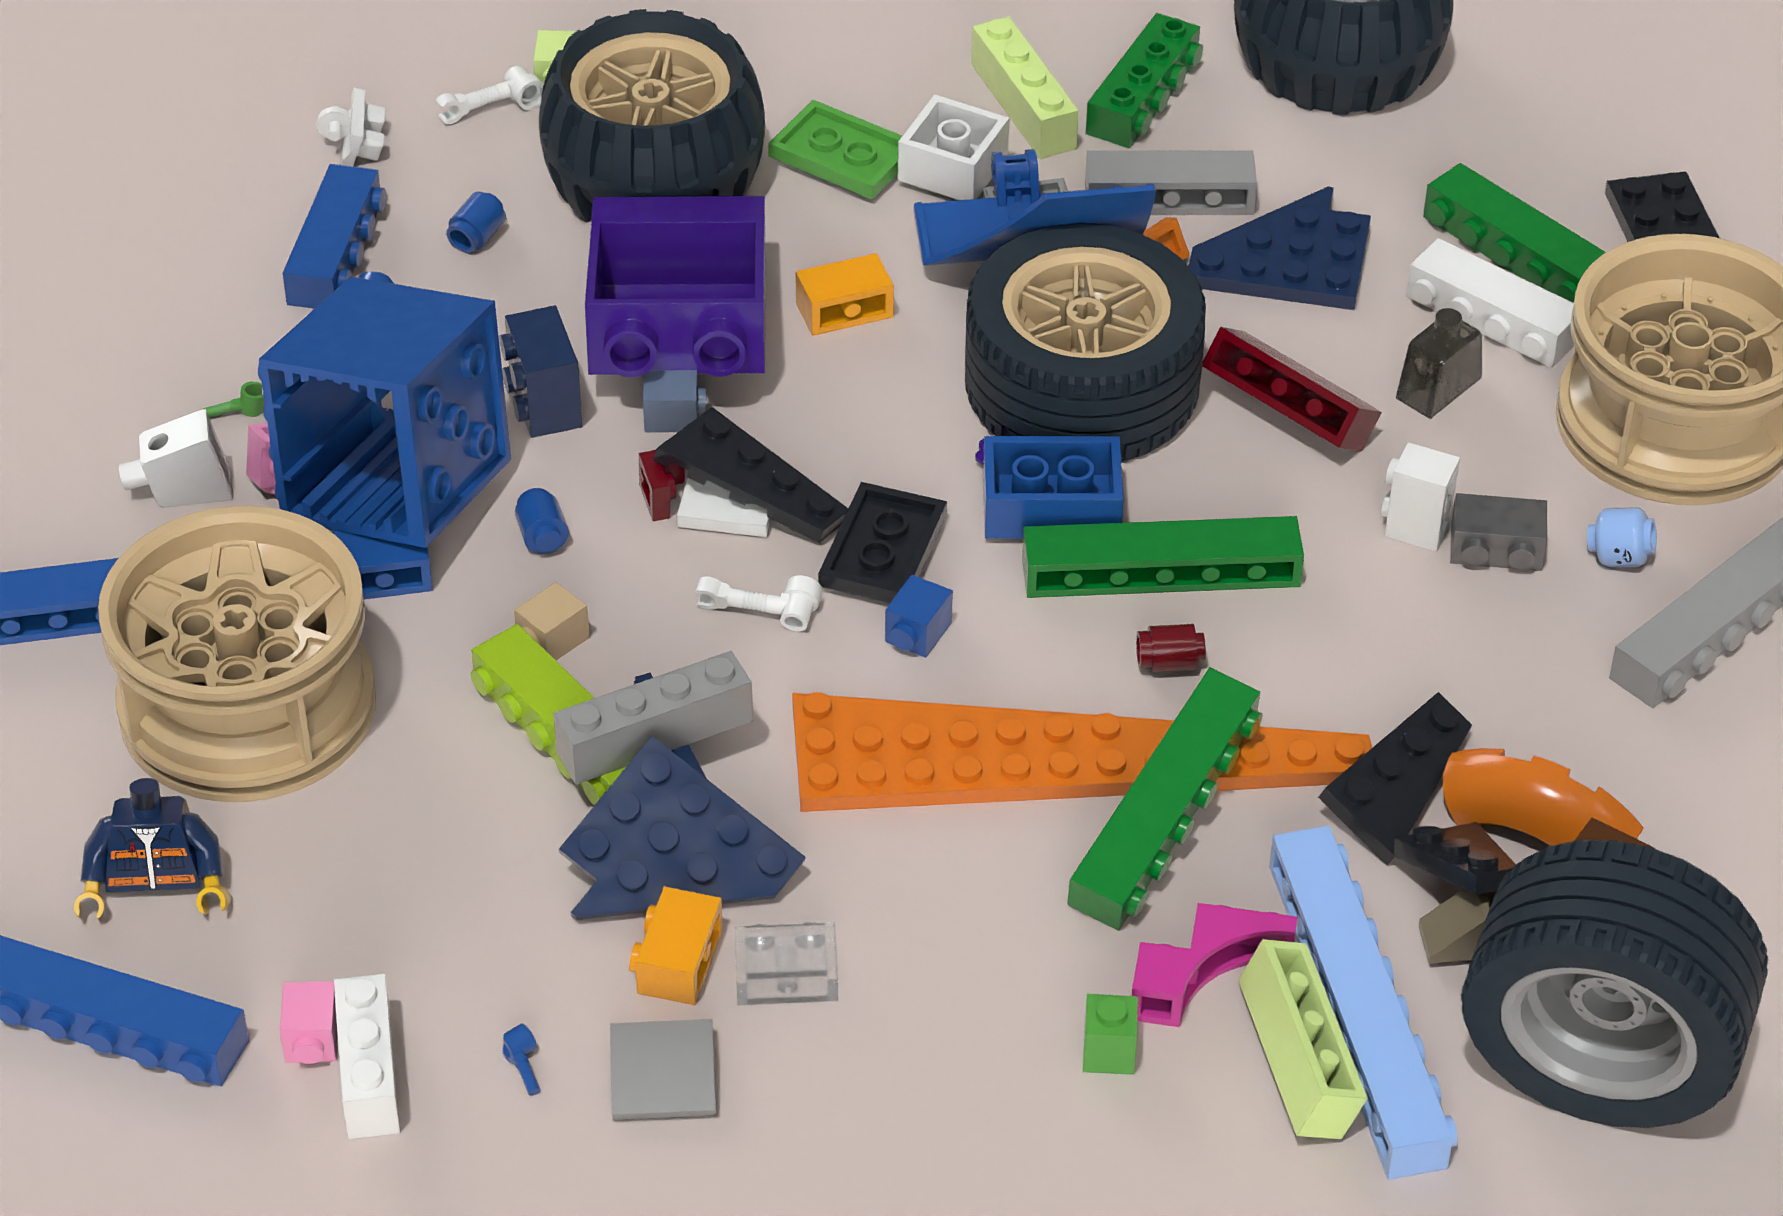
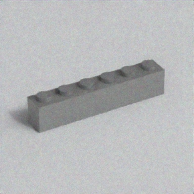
(1703, 622)

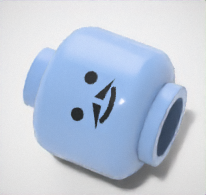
(1622, 537)

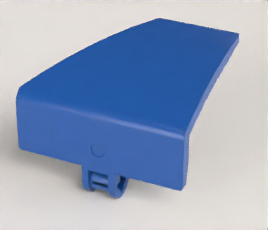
(978, 227)

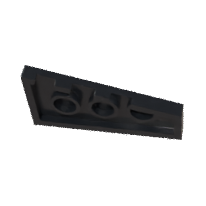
(733, 459)
(1396, 777)

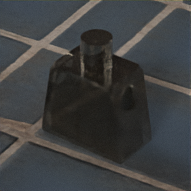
(1440, 364)

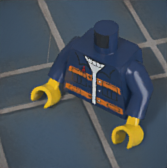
(150, 847)

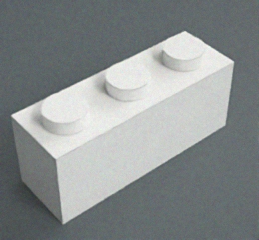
(366, 1056)

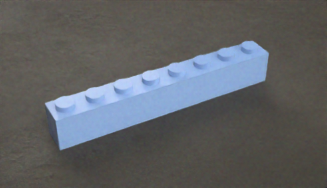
(1374, 1020)

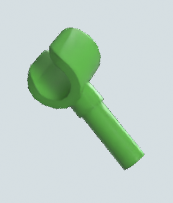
(250, 402)

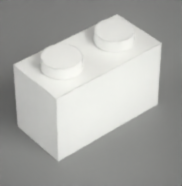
(1420, 496)

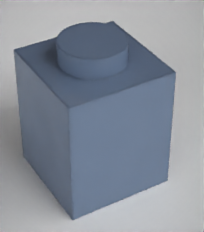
(671, 400)

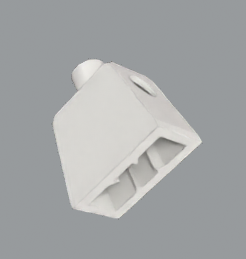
(181, 463)

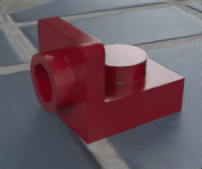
(658, 484)

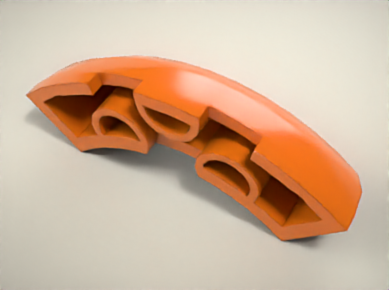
(1527, 796)

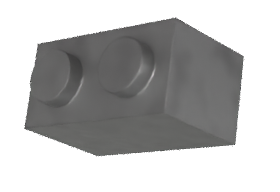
(1498, 531)

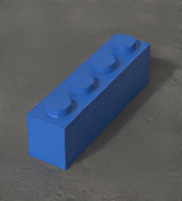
(333, 234)

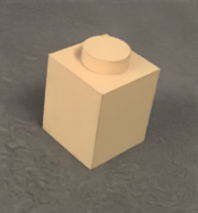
(554, 620)

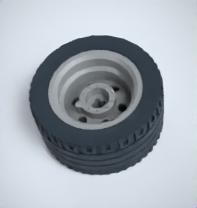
(1615, 984)

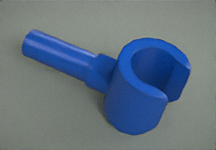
(518, 1044)

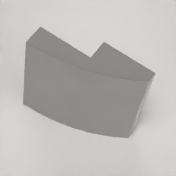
(662, 1069)

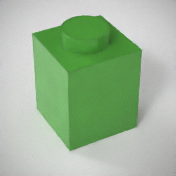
(1110, 1034)

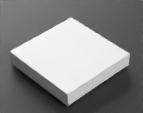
(711, 510)

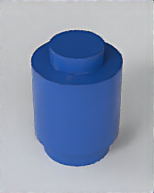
(475, 222)
(541, 521)

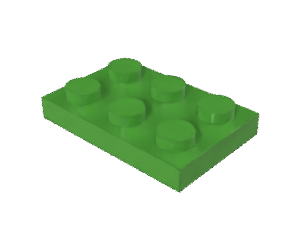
(838, 149)

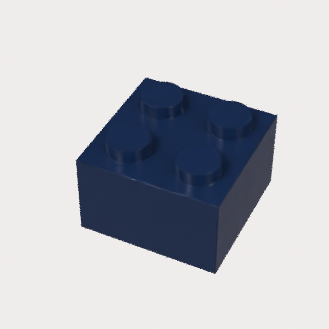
(541, 371)

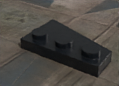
(1456, 854)

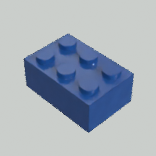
(1050, 482)

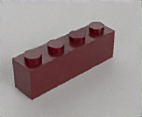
(1291, 389)

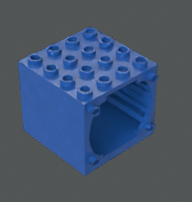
(372, 468)

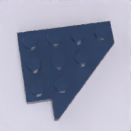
(1289, 254)
(673, 831)

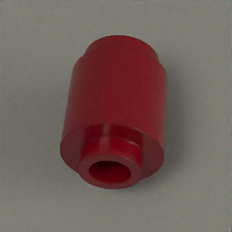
(1170, 648)

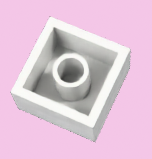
(952, 148)

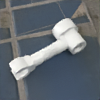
(518, 85)
(794, 605)

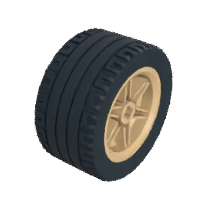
(1085, 337)

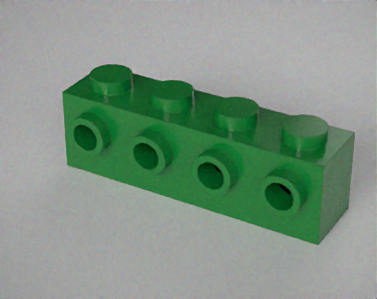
(1143, 80)

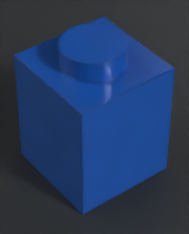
(918, 616)

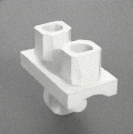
(356, 127)

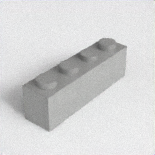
(1182, 179)
(671, 707)

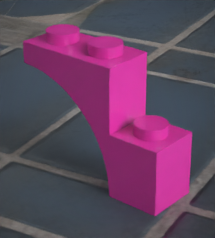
(1221, 941)

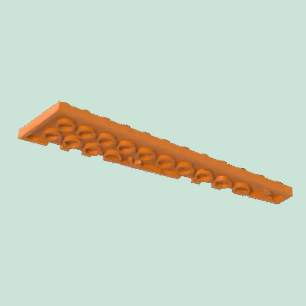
(946, 754)

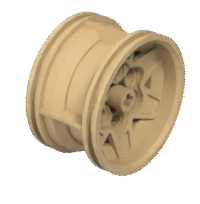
(1677, 370)
(238, 653)

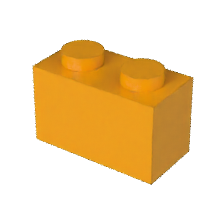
(844, 294)
(677, 945)

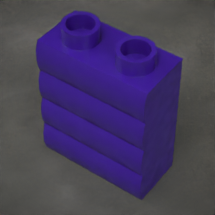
(676, 285)

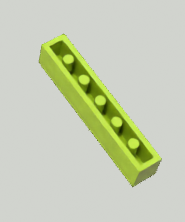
(529, 690)

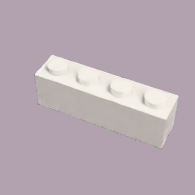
(1493, 301)

